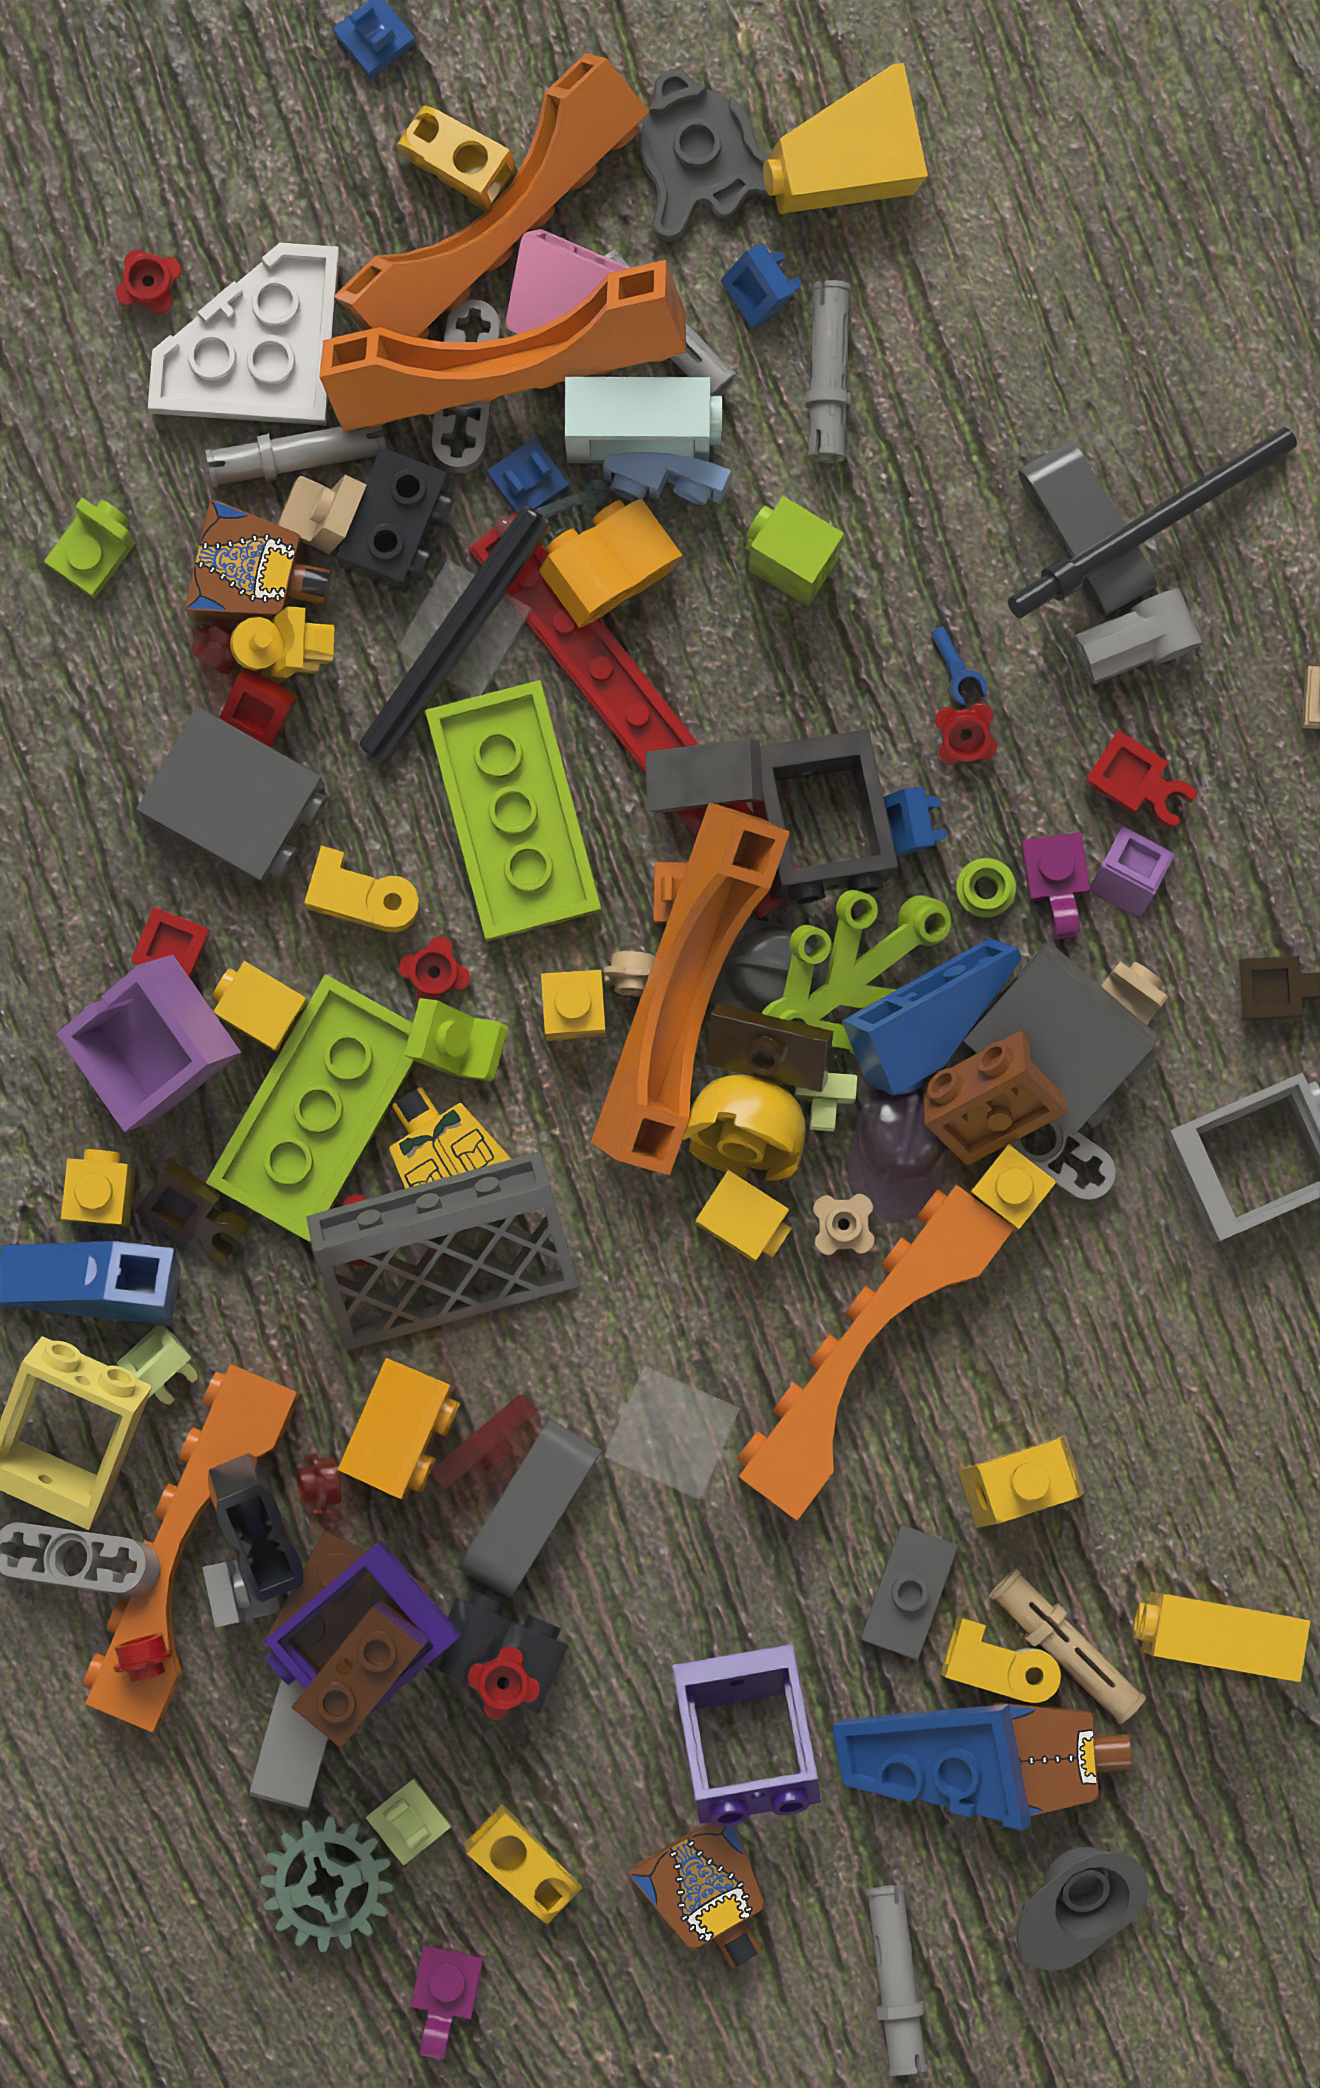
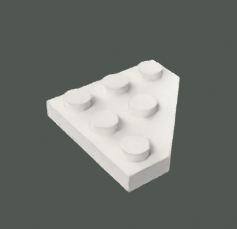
(255, 344)

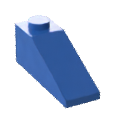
(927, 1019)

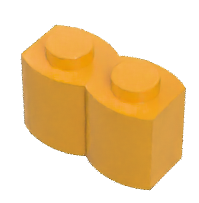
(609, 561)

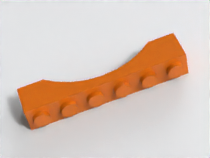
(577, 126)
(392, 376)
(652, 1083)
(949, 1250)
(244, 1418)

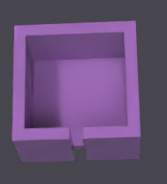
(148, 1049)

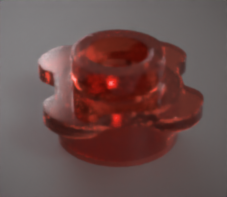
(213, 646)
(319, 1482)

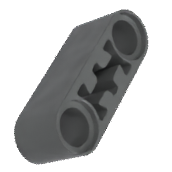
(1079, 517)
(529, 1509)

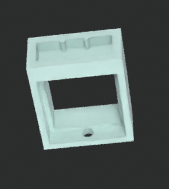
(640, 416)

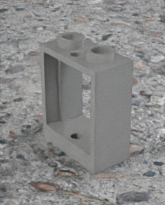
(1202, 1178)

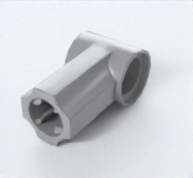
(1153, 631)

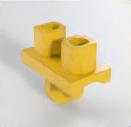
(282, 644)

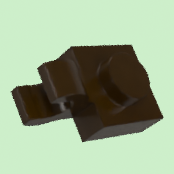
(1274, 987)

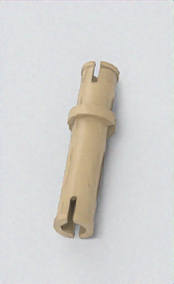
(1050, 1629)

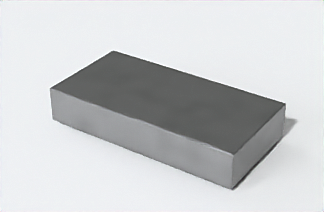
(704, 774)

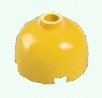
(748, 1124)

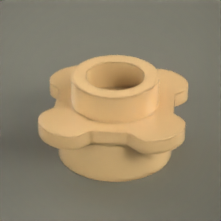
(629, 972)
(831, 1236)

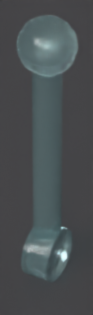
(593, 493)

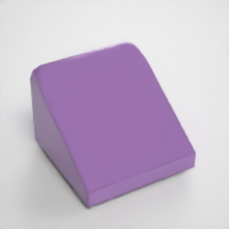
(1131, 872)

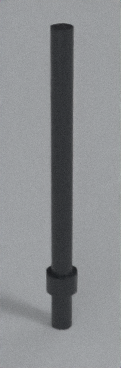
(1066, 575)

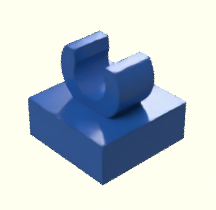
(374, 36)
(759, 284)
(528, 477)
(911, 821)

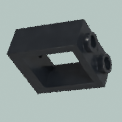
(819, 757)

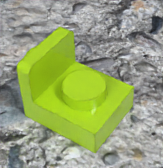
(92, 547)
(455, 1041)

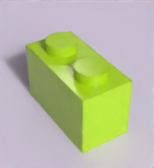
(793, 549)

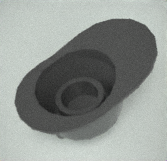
(759, 967)
(1080, 1906)

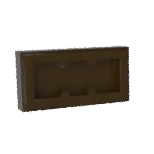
(769, 1047)

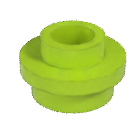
(994, 871)

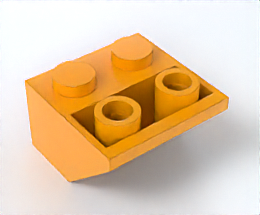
(398, 1430)

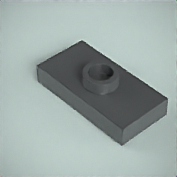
(909, 1592)

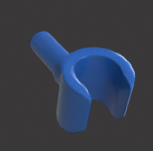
(956, 667)

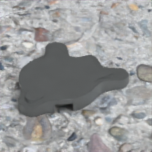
(697, 153)

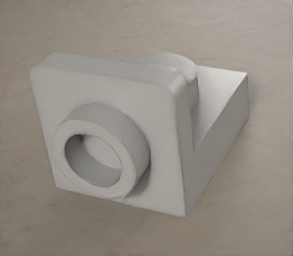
(230, 1598)

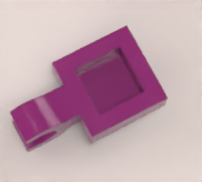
(1056, 873)
(445, 1988)

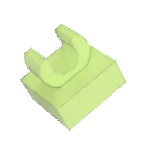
(838, 1089)
(158, 1359)
(408, 1821)

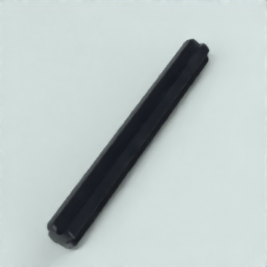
(455, 634)

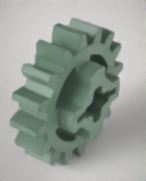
(302, 1891)

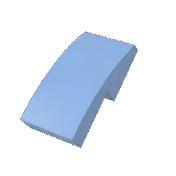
(646, 473)

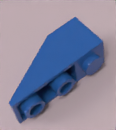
(92, 1280)

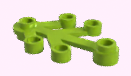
(846, 976)

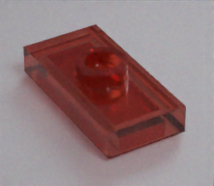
(487, 1444)

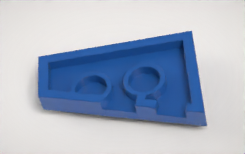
(938, 1757)

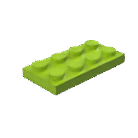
(513, 810)
(316, 1108)

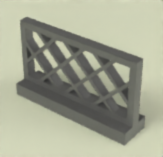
(433, 1216)

